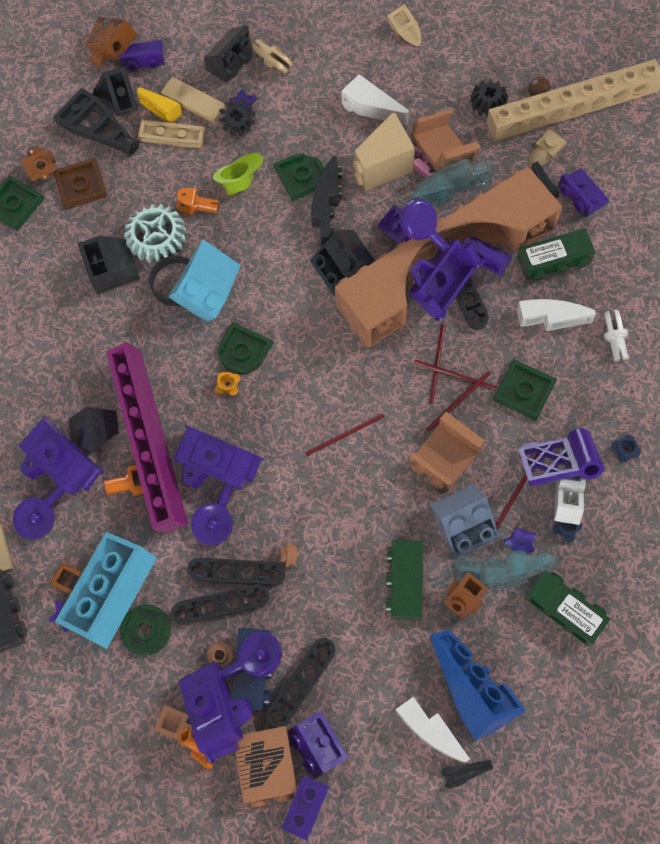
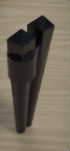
(543, 177)
(463, 773)

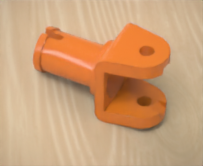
(194, 202)
(124, 483)
(187, 738)

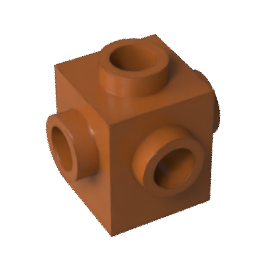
(38, 171)
(463, 600)

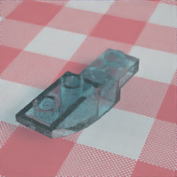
(459, 175)
(517, 568)

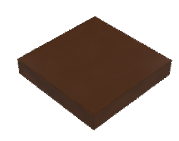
(80, 183)

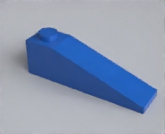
(478, 698)

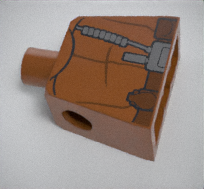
(109, 39)

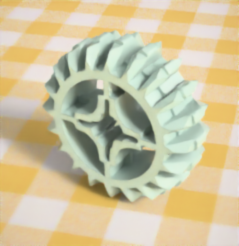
(156, 240)

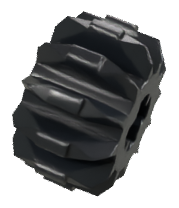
(488, 96)
(243, 110)

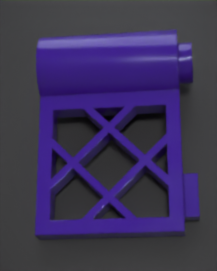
(578, 453)

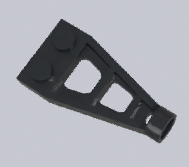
(79, 108)

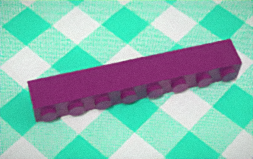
(147, 439)

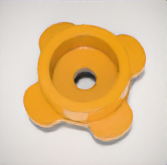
(225, 377)

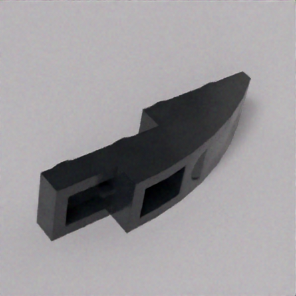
(325, 198)

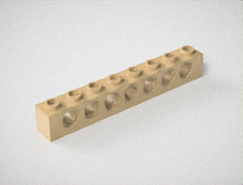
(574, 100)

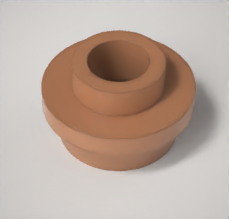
(288, 554)
(228, 654)

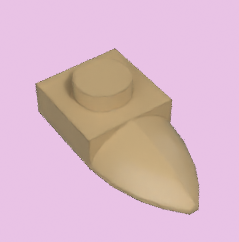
(405, 25)
(546, 148)

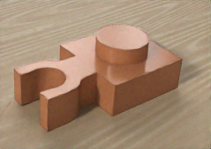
(172, 722)

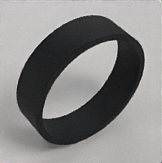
(156, 268)

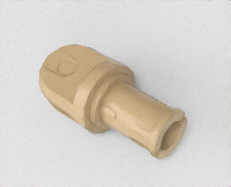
(272, 56)

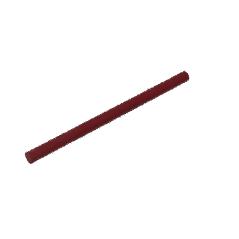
(437, 363)
(453, 374)
(459, 400)
(343, 435)
(512, 499)

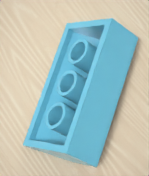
(106, 589)

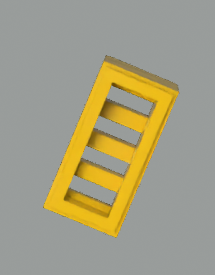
(162, 106)

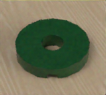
(156, 640)

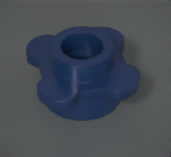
(627, 441)
(569, 534)

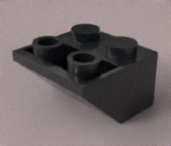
(230, 53)
(341, 257)
(108, 262)

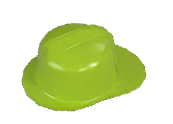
(239, 174)

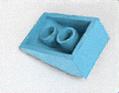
(205, 282)

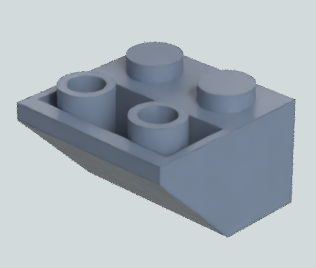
(465, 520)

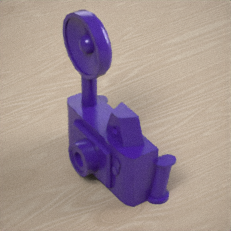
(447, 271)
(214, 458)
(64, 463)
(208, 699)

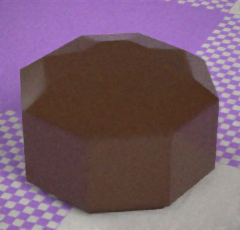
(538, 86)

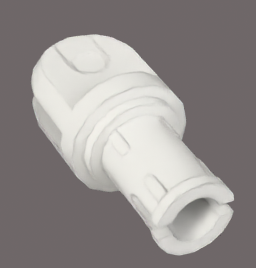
(617, 336)

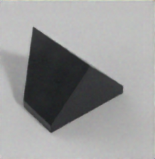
(116, 91)
(93, 427)

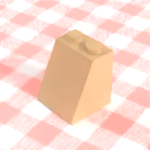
(384, 155)

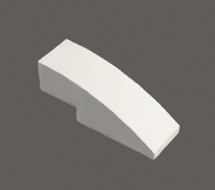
(553, 313)
(569, 498)
(431, 730)

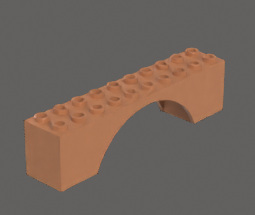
(507, 214)

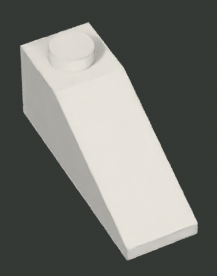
(371, 102)

